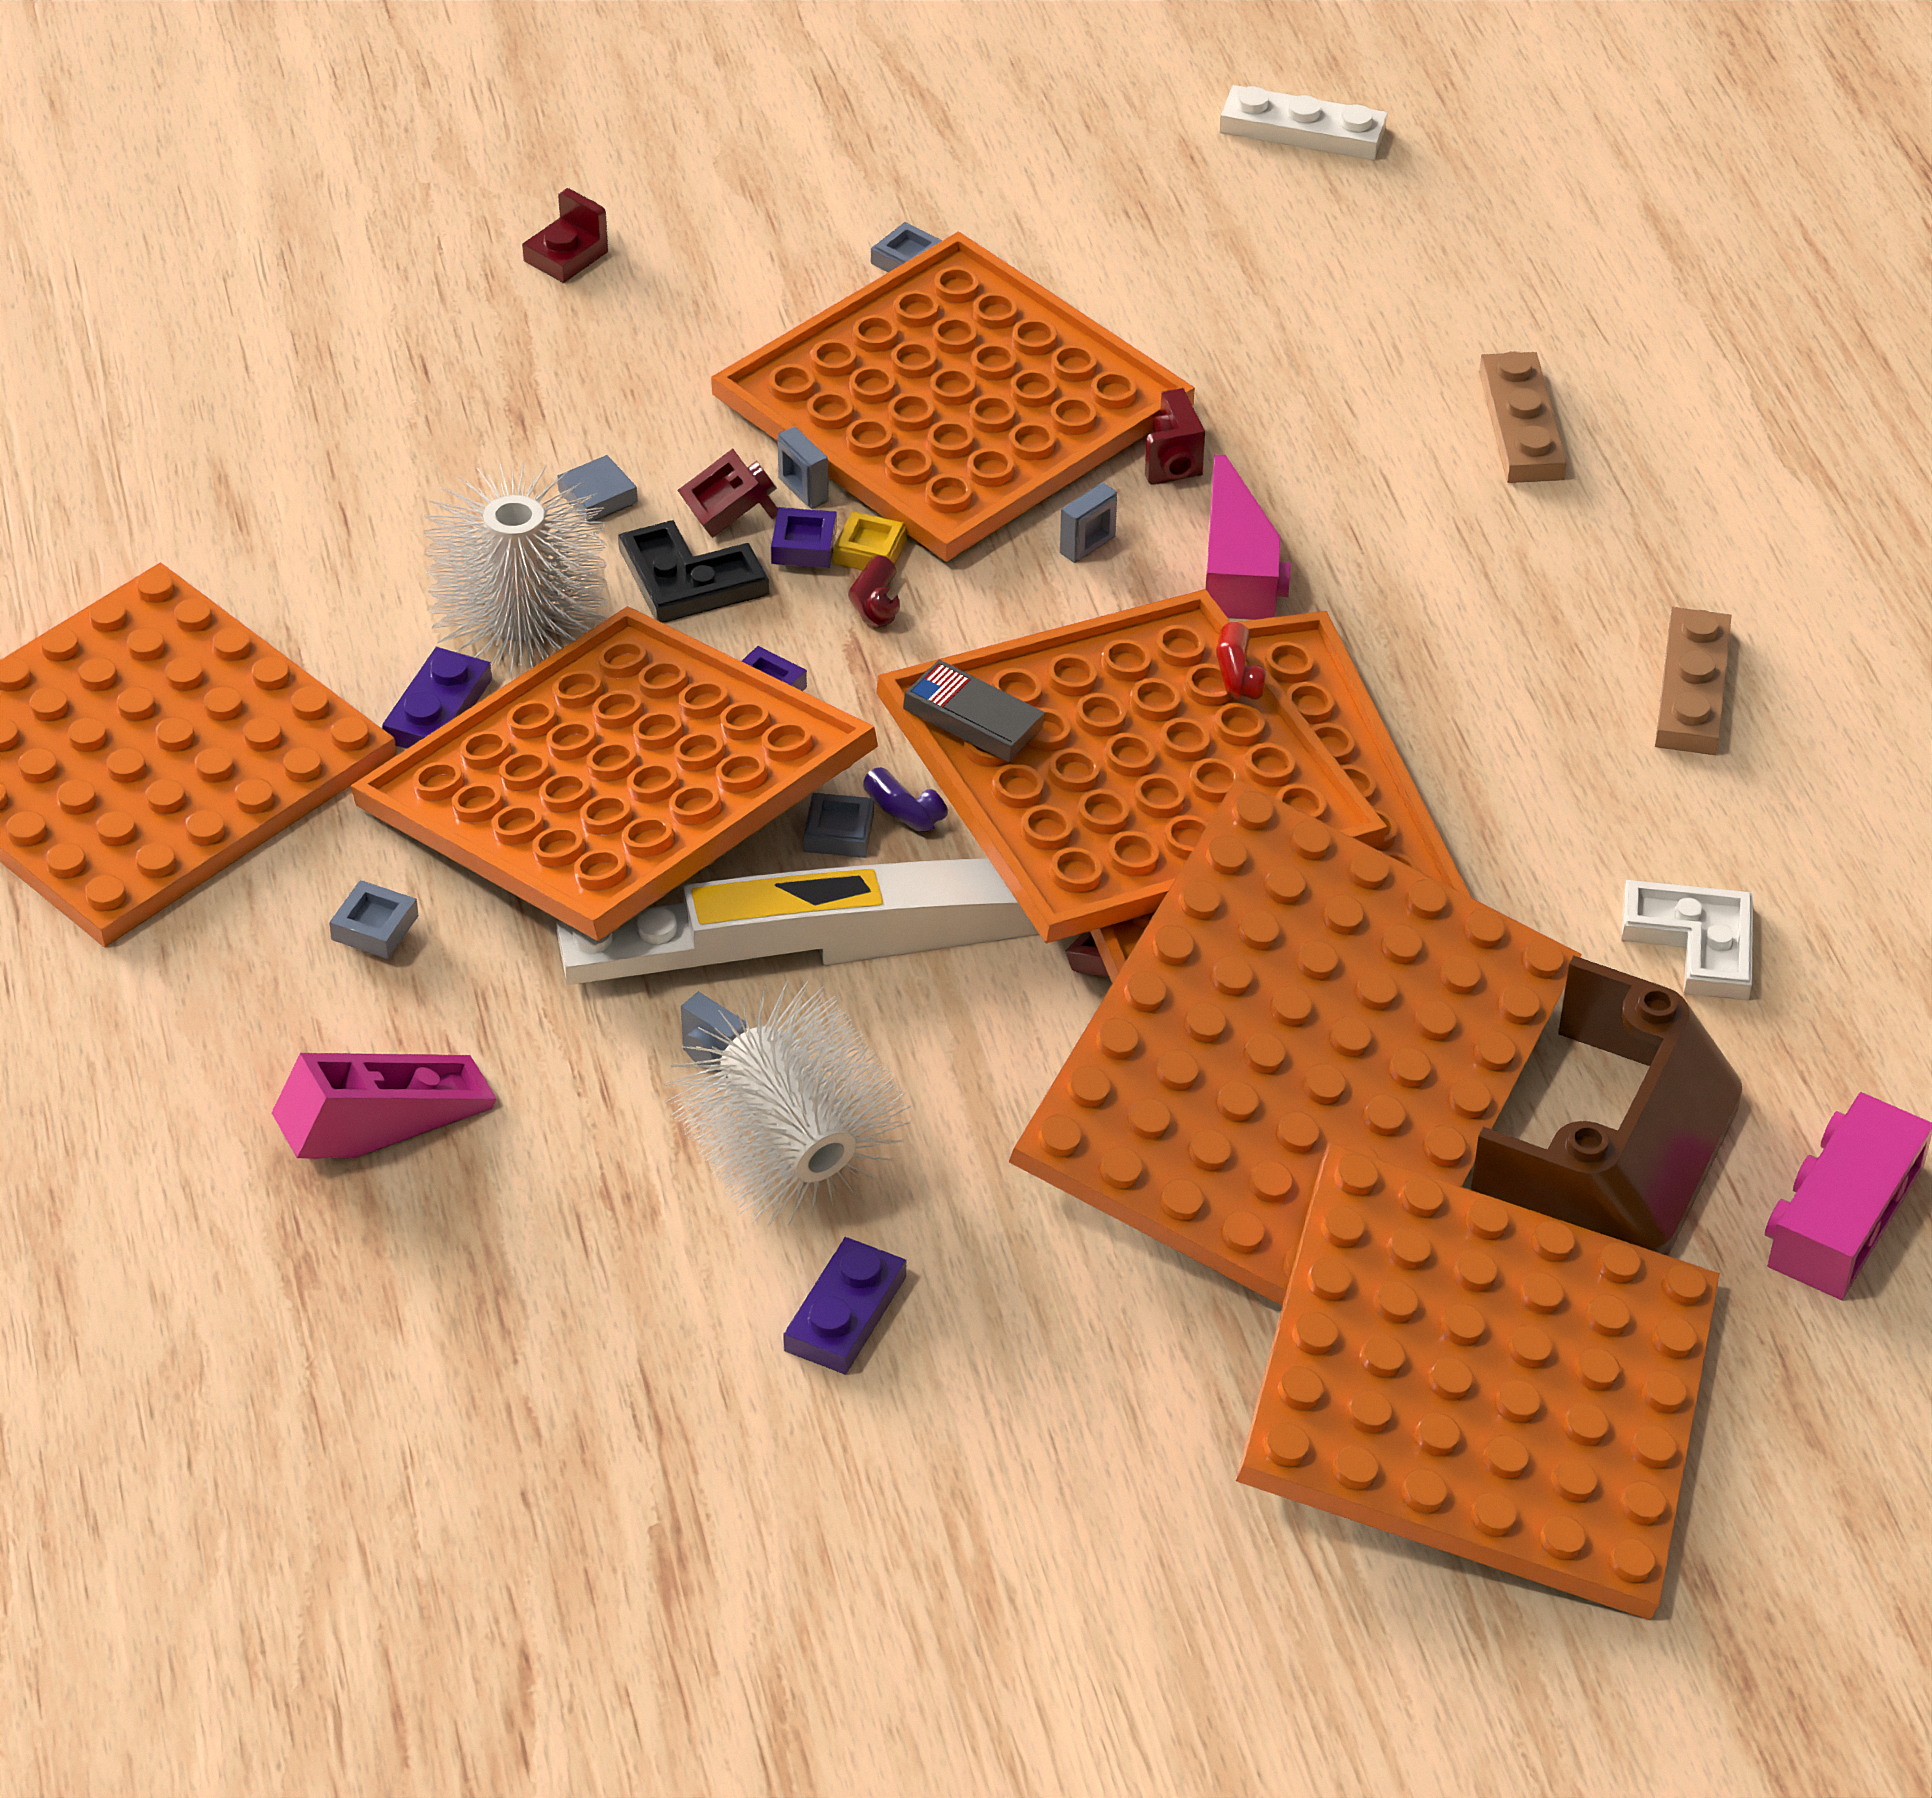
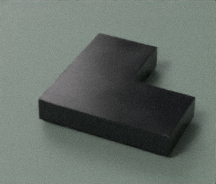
(687, 585)

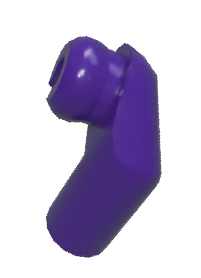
(899, 803)

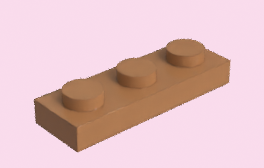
(1522, 417)
(1693, 681)

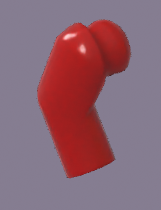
(1231, 656)

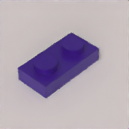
(438, 693)
(845, 1305)

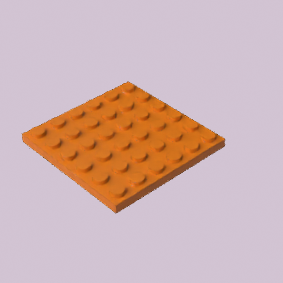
(952, 393)
(160, 751)
(1126, 760)
(614, 770)
(1484, 1381)

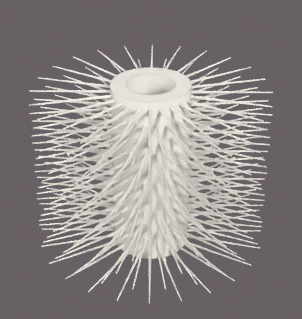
(516, 567)
(787, 1103)

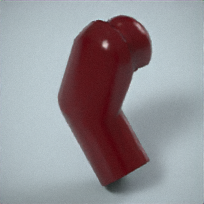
(870, 592)

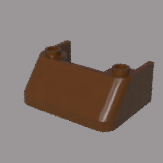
(1650, 1170)

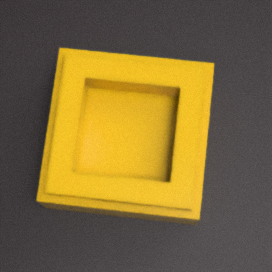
(867, 537)

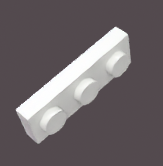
(1303, 122)

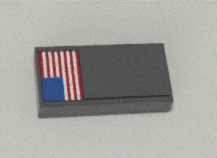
(973, 710)

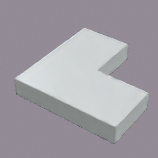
(1707, 922)

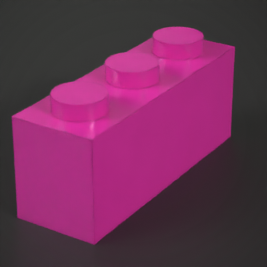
(1847, 1194)

